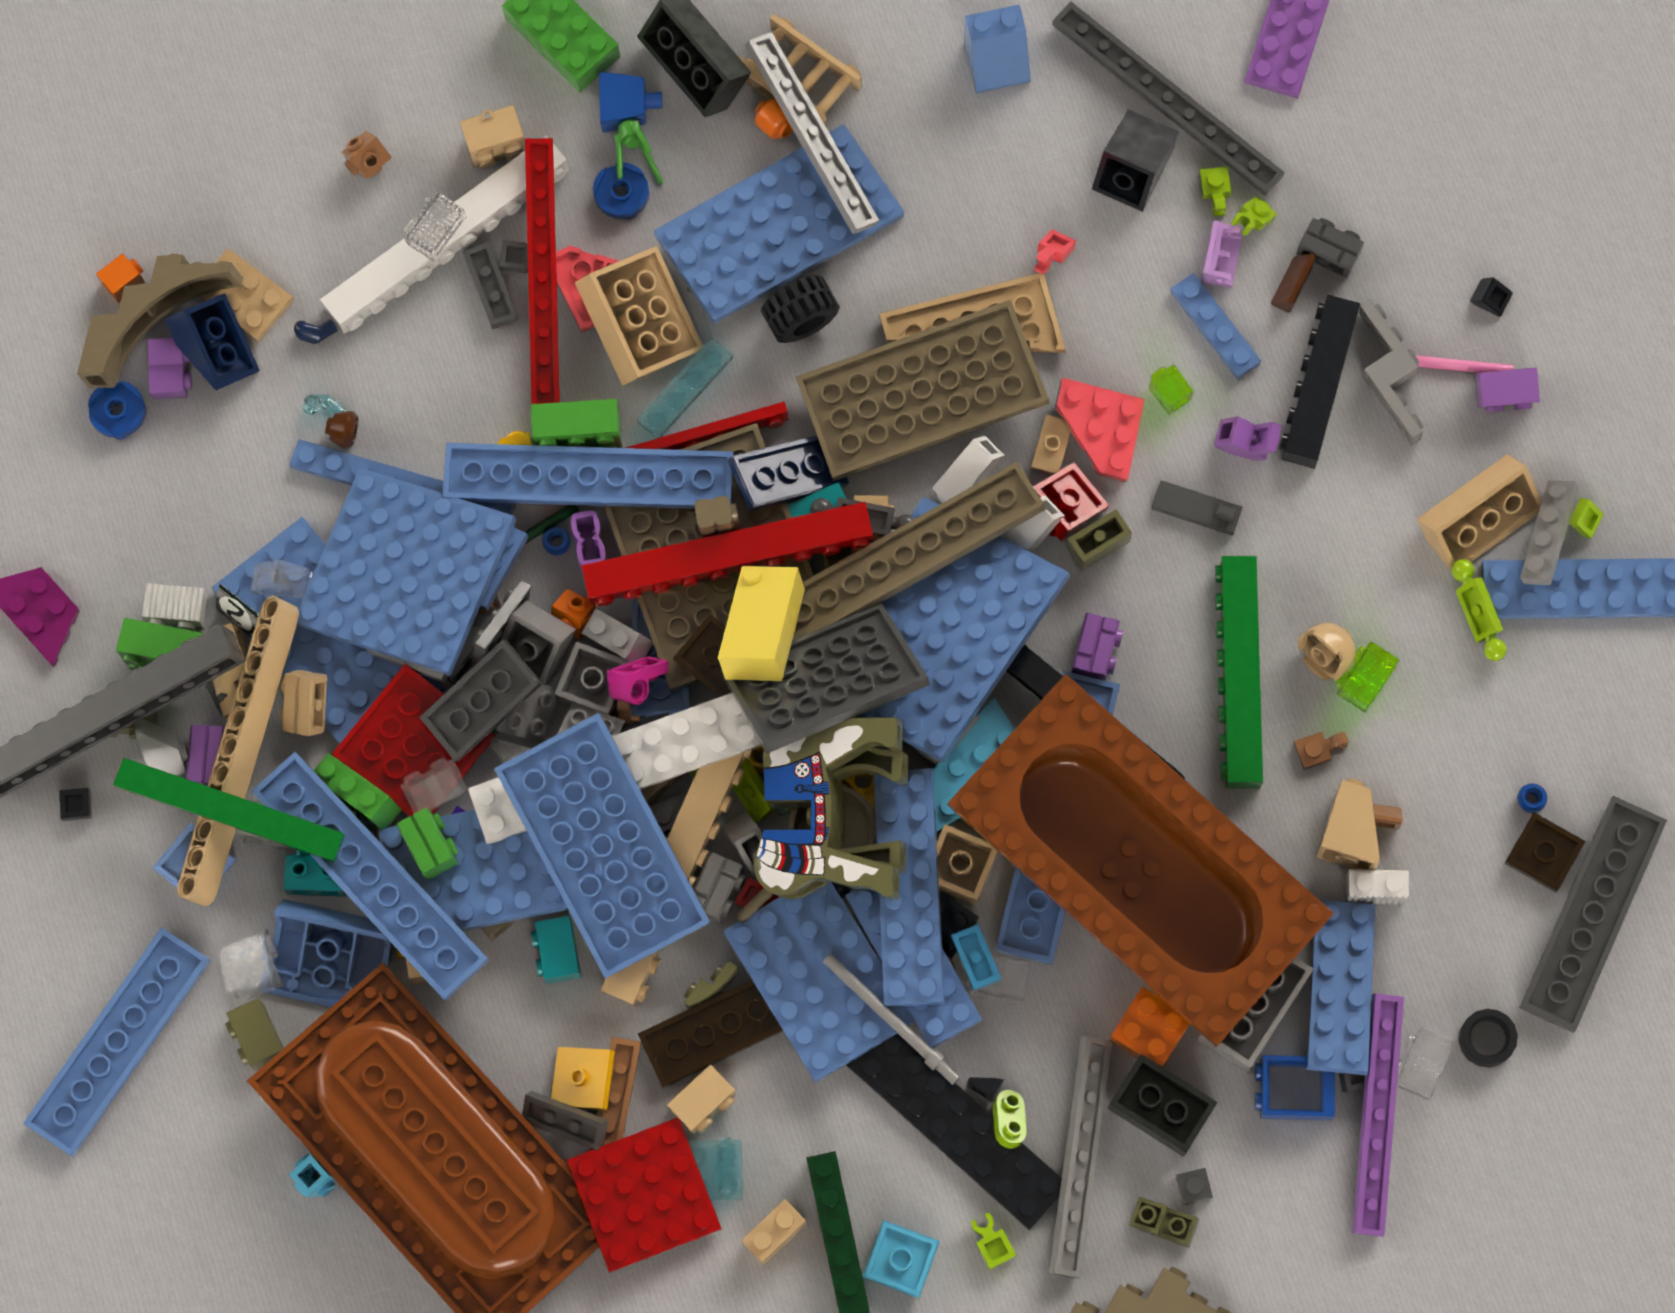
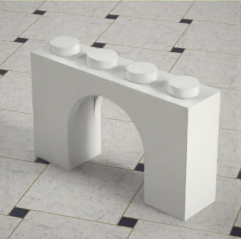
(973, 467)

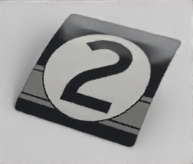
(236, 610)

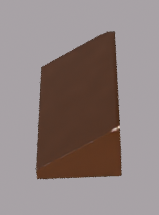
(1293, 282)

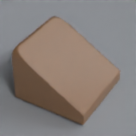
(1387, 816)

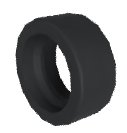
(1500, 1019)

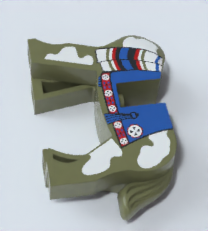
(811, 777)

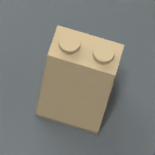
(1351, 829)

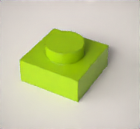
(1586, 518)

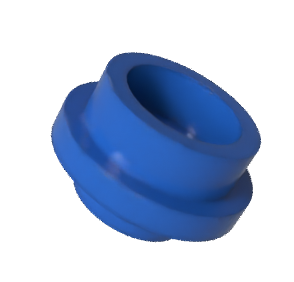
(550, 535)
(1536, 790)

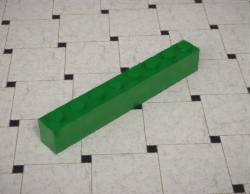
(1240, 672)

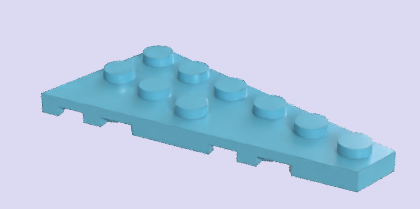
(967, 758)

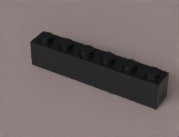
(1320, 382)

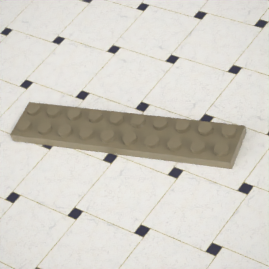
(918, 549)

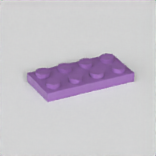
(1286, 45)

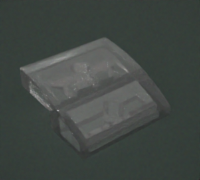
(249, 968)

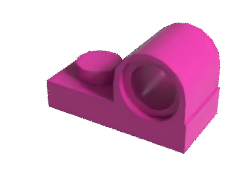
(631, 680)

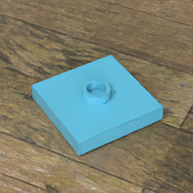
(901, 1259)

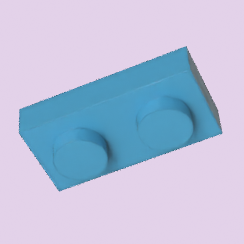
(976, 957)

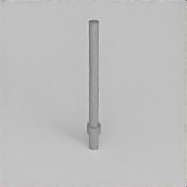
(932, 1058)

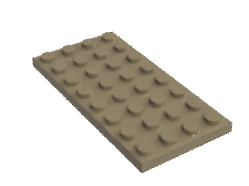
(922, 390)

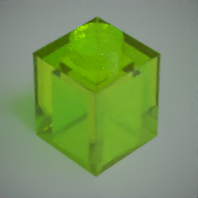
(1170, 388)

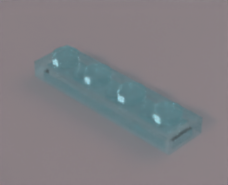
(685, 388)

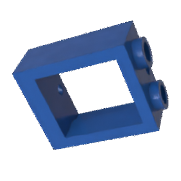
(1327, 1090)

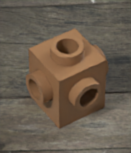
(365, 155)

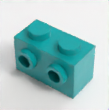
(308, 878)

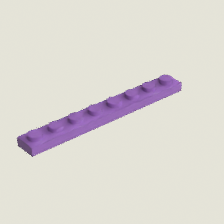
(1378, 1116)

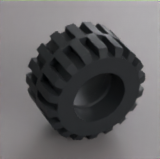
(800, 309)

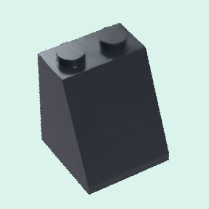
(1134, 160)

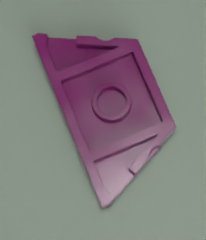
(39, 610)

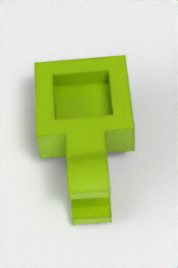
(1216, 186)

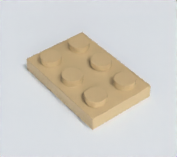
(256, 302)

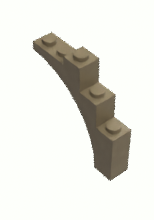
(141, 307)
(1165, 1297)

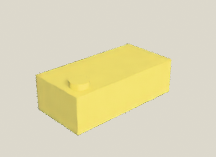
(761, 623)

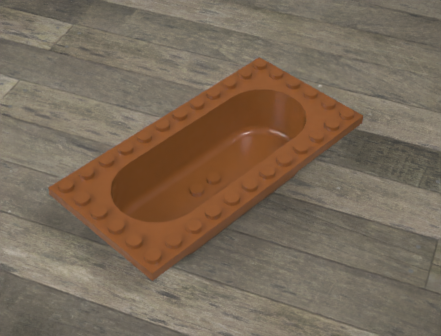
(1140, 859)
(430, 1150)

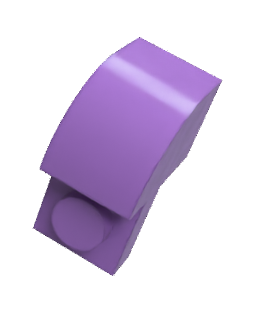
(1247, 439)

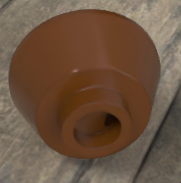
(342, 428)

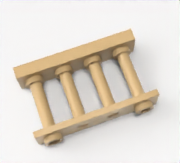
(848, 74)

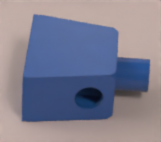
(624, 99)

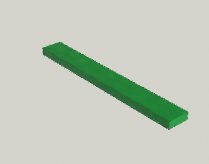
(229, 810)

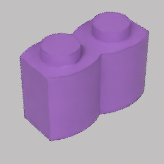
(167, 370)
(587, 538)

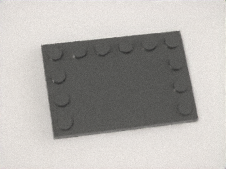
(831, 679)

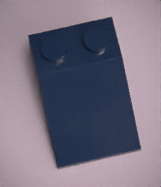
(213, 341)

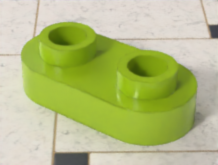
(1009, 1116)

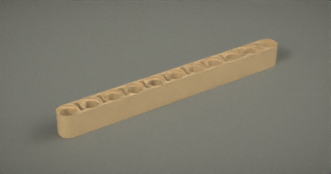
(240, 745)

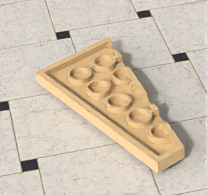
(1027, 294)

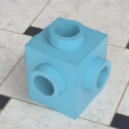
(305, 1178)

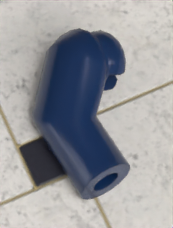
(312, 333)

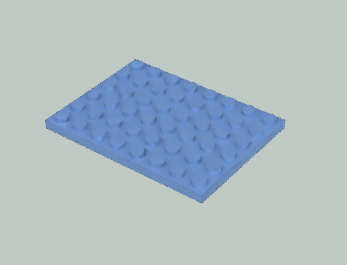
(965, 635)

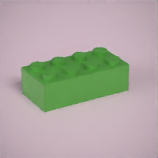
(564, 37)

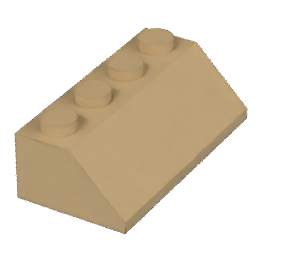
(1481, 512)

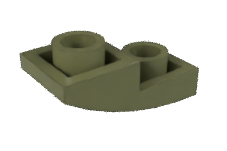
(704, 991)
(1164, 1222)

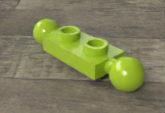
(1479, 610)

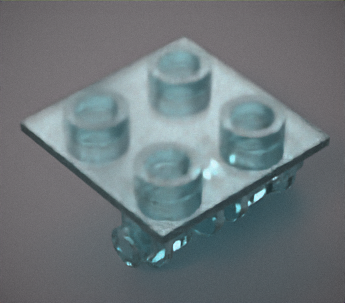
(720, 1167)

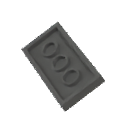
(481, 700)

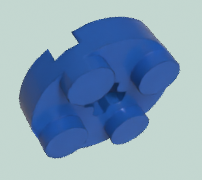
(628, 205)
(119, 425)

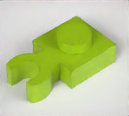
(1254, 215)
(995, 1245)

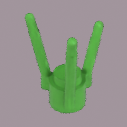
(632, 136)

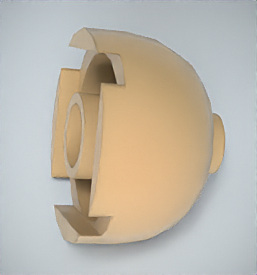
(1328, 650)

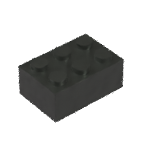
(1162, 1105)

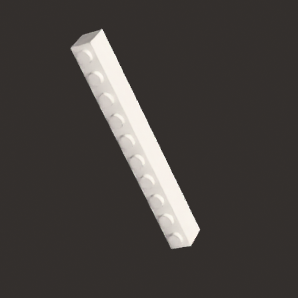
(402, 265)

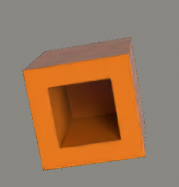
(119, 274)

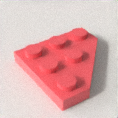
(570, 267)
(1102, 424)

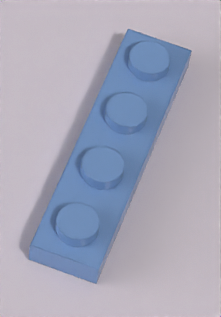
(1215, 326)

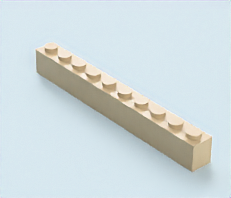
(688, 840)

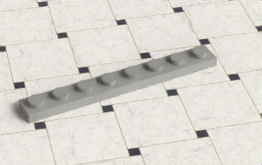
(812, 133)
(1080, 1157)

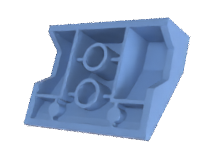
(324, 952)

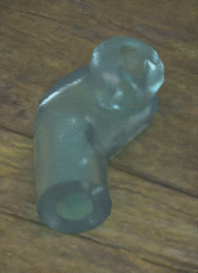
(322, 401)

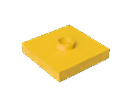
(583, 1077)

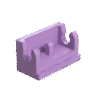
(1222, 254)

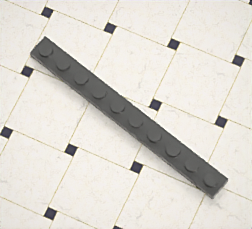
(1168, 98)

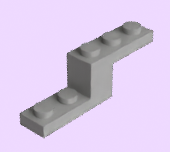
(1391, 371)

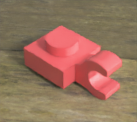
(1053, 247)

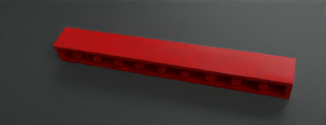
(726, 553)

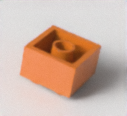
(1149, 1028)

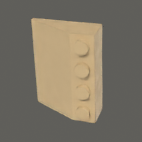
(639, 315)

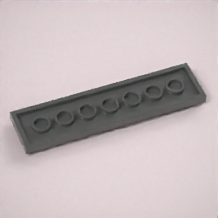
(1593, 914)

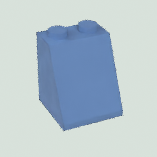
(997, 48)

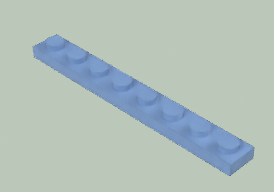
(344, 466)

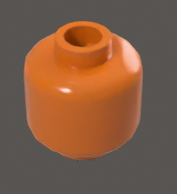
(772, 119)

